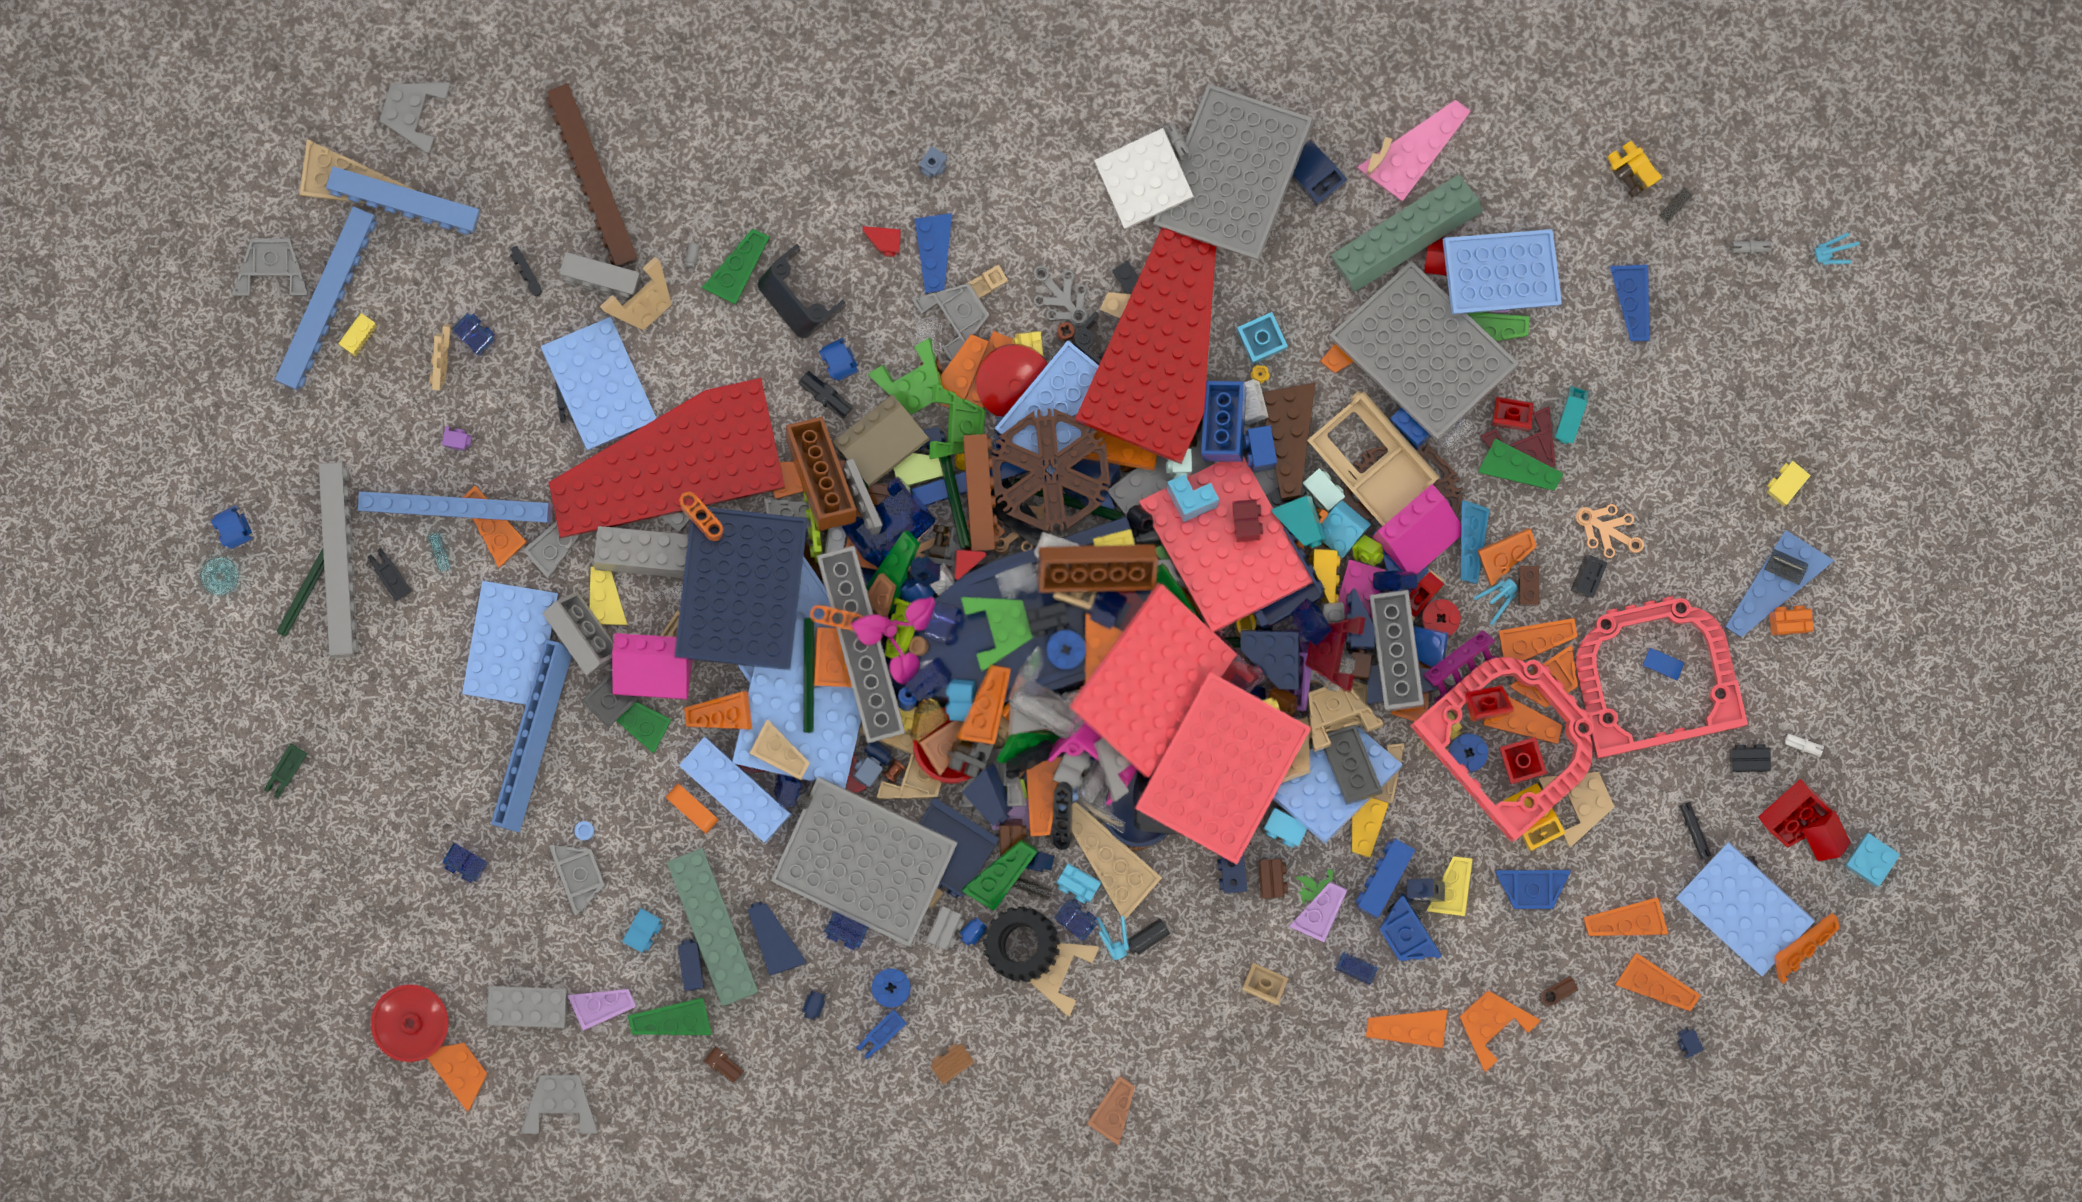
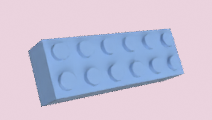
(735, 789)

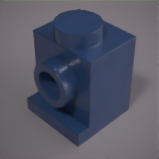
(934, 435)
(922, 567)
(1040, 862)
(1689, 1042)

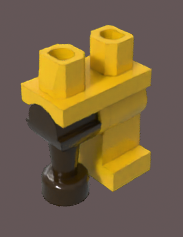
(1634, 163)

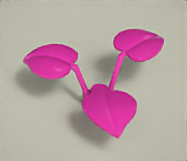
(870, 630)

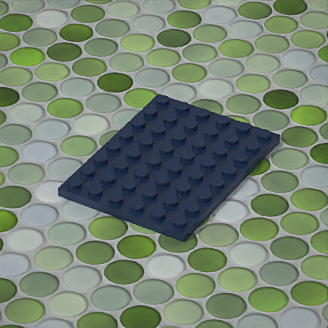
(742, 590)

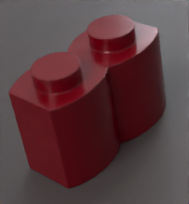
(1246, 520)

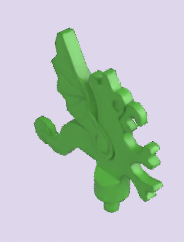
(1310, 884)

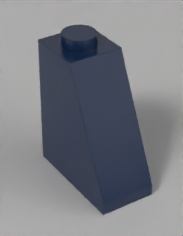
(989, 795)
(691, 966)

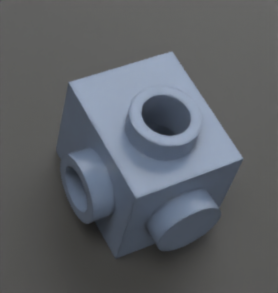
(933, 163)
(867, 771)

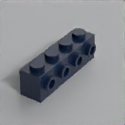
(1233, 875)

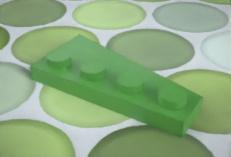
(1502, 326)

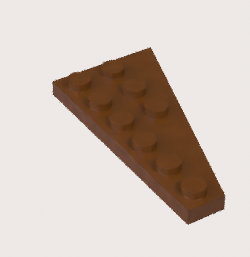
(1290, 421)

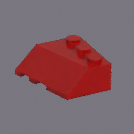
(1792, 812)

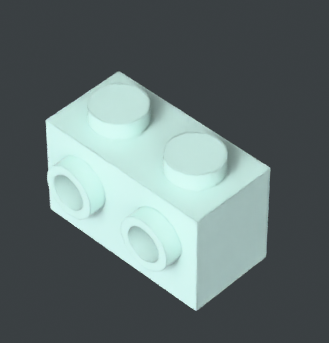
(1176, 469)
(1323, 490)

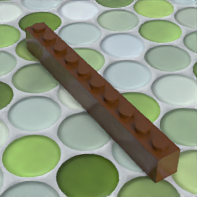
(592, 176)

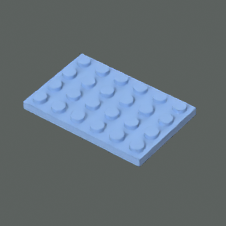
(1502, 271)
(598, 383)
(1060, 387)
(507, 642)
(1317, 798)
(1745, 908)

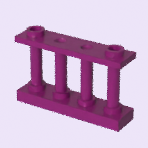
(1457, 659)

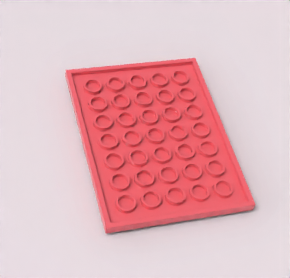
(1221, 574)
(1151, 679)
(1222, 767)

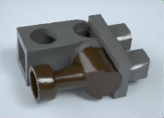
(943, 553)
(973, 754)

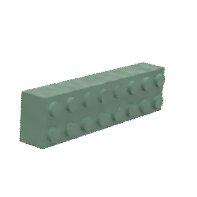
(1406, 233)
(712, 927)

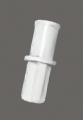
(1804, 745)

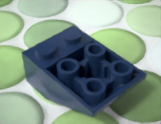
(1317, 174)
(1367, 639)

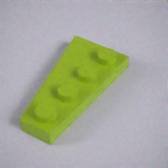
(813, 533)

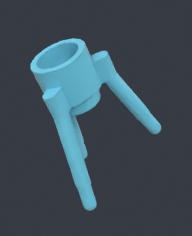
(1824, 252)
(1507, 589)
(1116, 949)

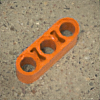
(699, 507)
(828, 617)
(692, 808)

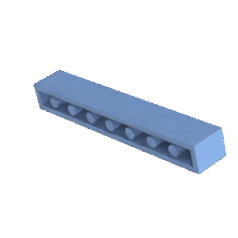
(403, 200)

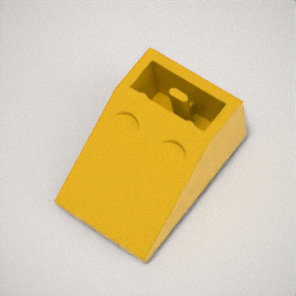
(1325, 565)
(1545, 829)

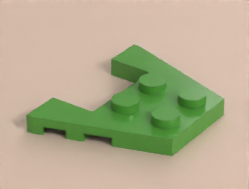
(915, 388)
(964, 419)
(1007, 624)

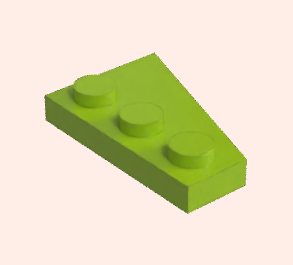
(904, 633)

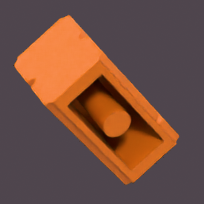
(1791, 621)

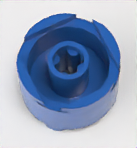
(840, 360)
(232, 527)
(913, 590)
(1061, 659)
(1478, 750)
(882, 981)

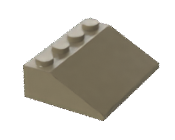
(881, 440)

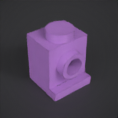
(456, 439)

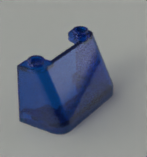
(897, 513)

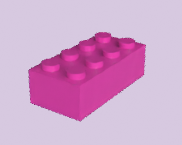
(1361, 578)

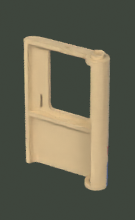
(1394, 478)

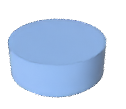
(584, 830)

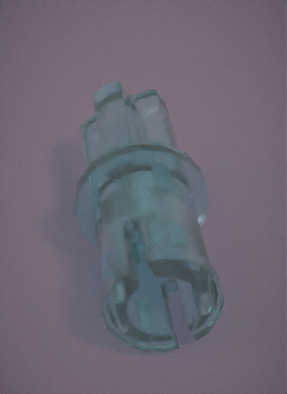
(439, 552)

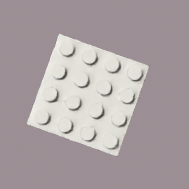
(1144, 178)

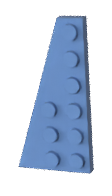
(1771, 590)

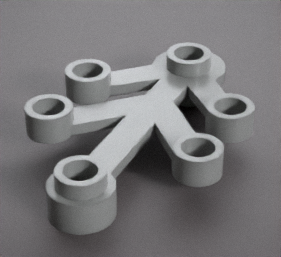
(1063, 298)

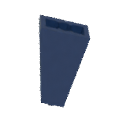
(1375, 691)
(776, 945)

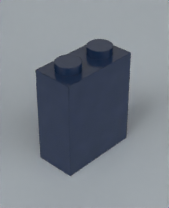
(1092, 469)

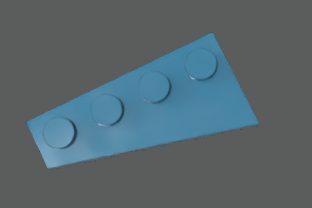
(1472, 539)

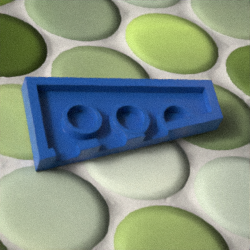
(933, 244)
(1633, 294)
(1430, 645)

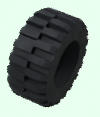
(998, 935)

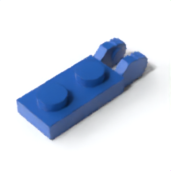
(883, 1032)

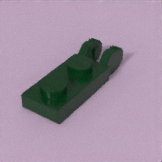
(286, 769)

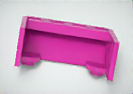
(1084, 740)

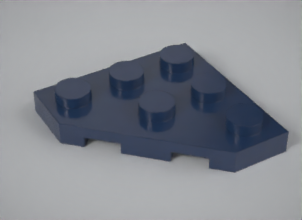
(1275, 654)

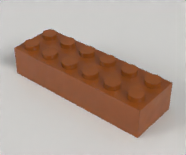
(820, 473)
(979, 492)
(1097, 568)

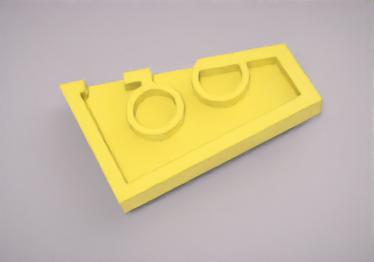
(605, 599)
(1456, 888)

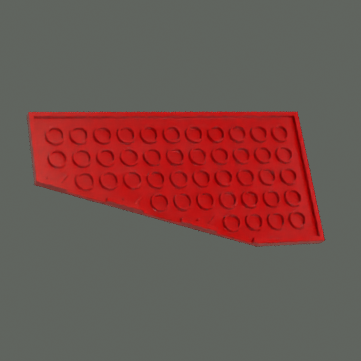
(1157, 359)
(707, 446)

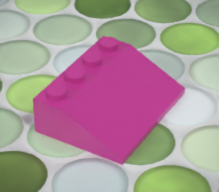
(1420, 531)
(648, 667)

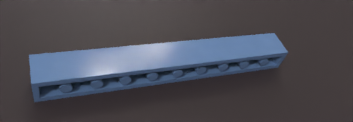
(325, 299)
(455, 507)
(532, 736)

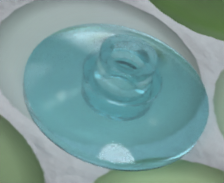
(212, 569)

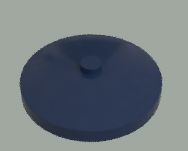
(1124, 811)

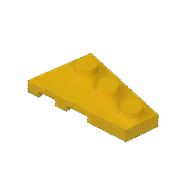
(1366, 826)

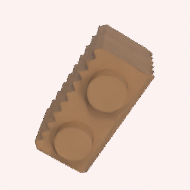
(952, 1063)

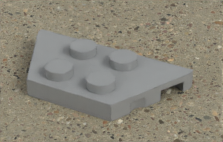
(578, 874)

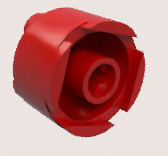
(1445, 608)

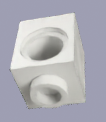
(945, 581)

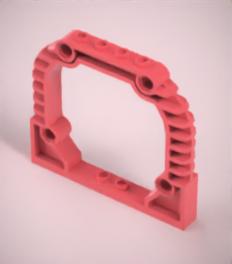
(1725, 713)
(1511, 817)

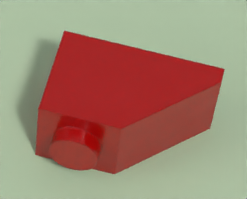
(884, 239)
(1424, 593)

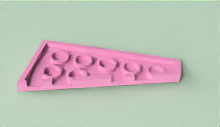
(1416, 150)

